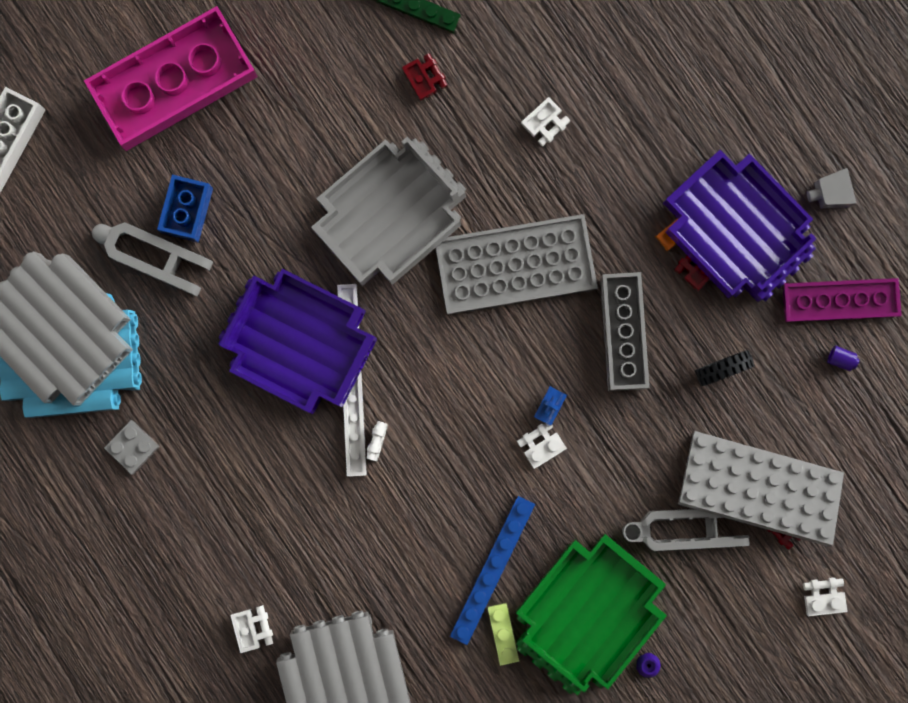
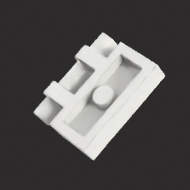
(541, 117)
(378, 434)
(544, 450)
(825, 603)
(246, 632)

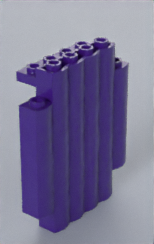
(740, 226)
(297, 341)

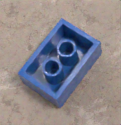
(185, 208)

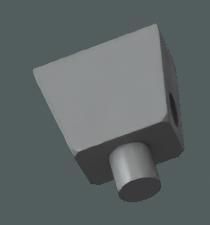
(833, 191)

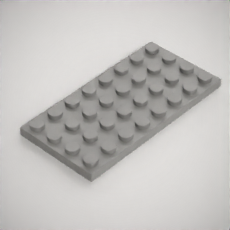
(516, 264)
(762, 488)

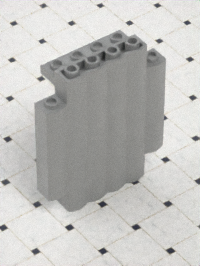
(389, 211)
(59, 328)
(342, 663)

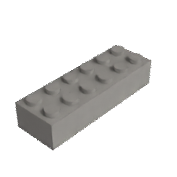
(624, 331)

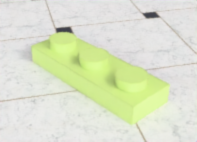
(503, 634)

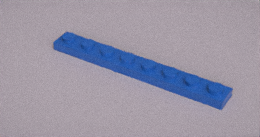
(492, 570)

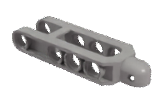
(108, 237)
(641, 532)

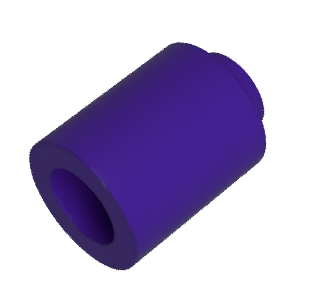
(843, 358)

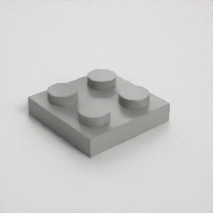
(132, 447)

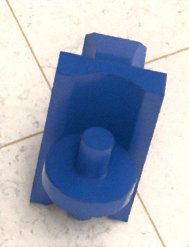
(550, 406)

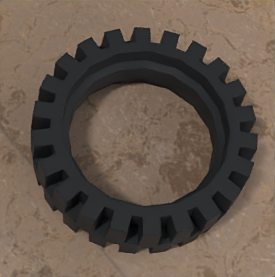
(724, 368)

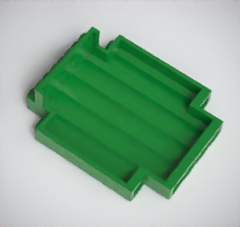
(590, 615)

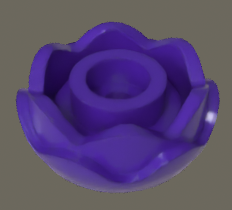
(648, 658)

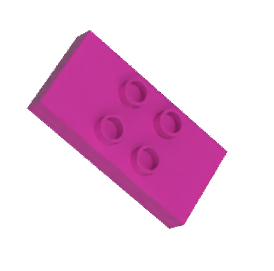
(170, 78)

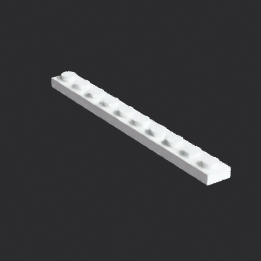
(354, 409)

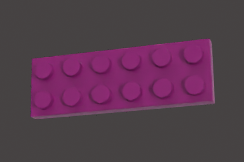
(842, 300)

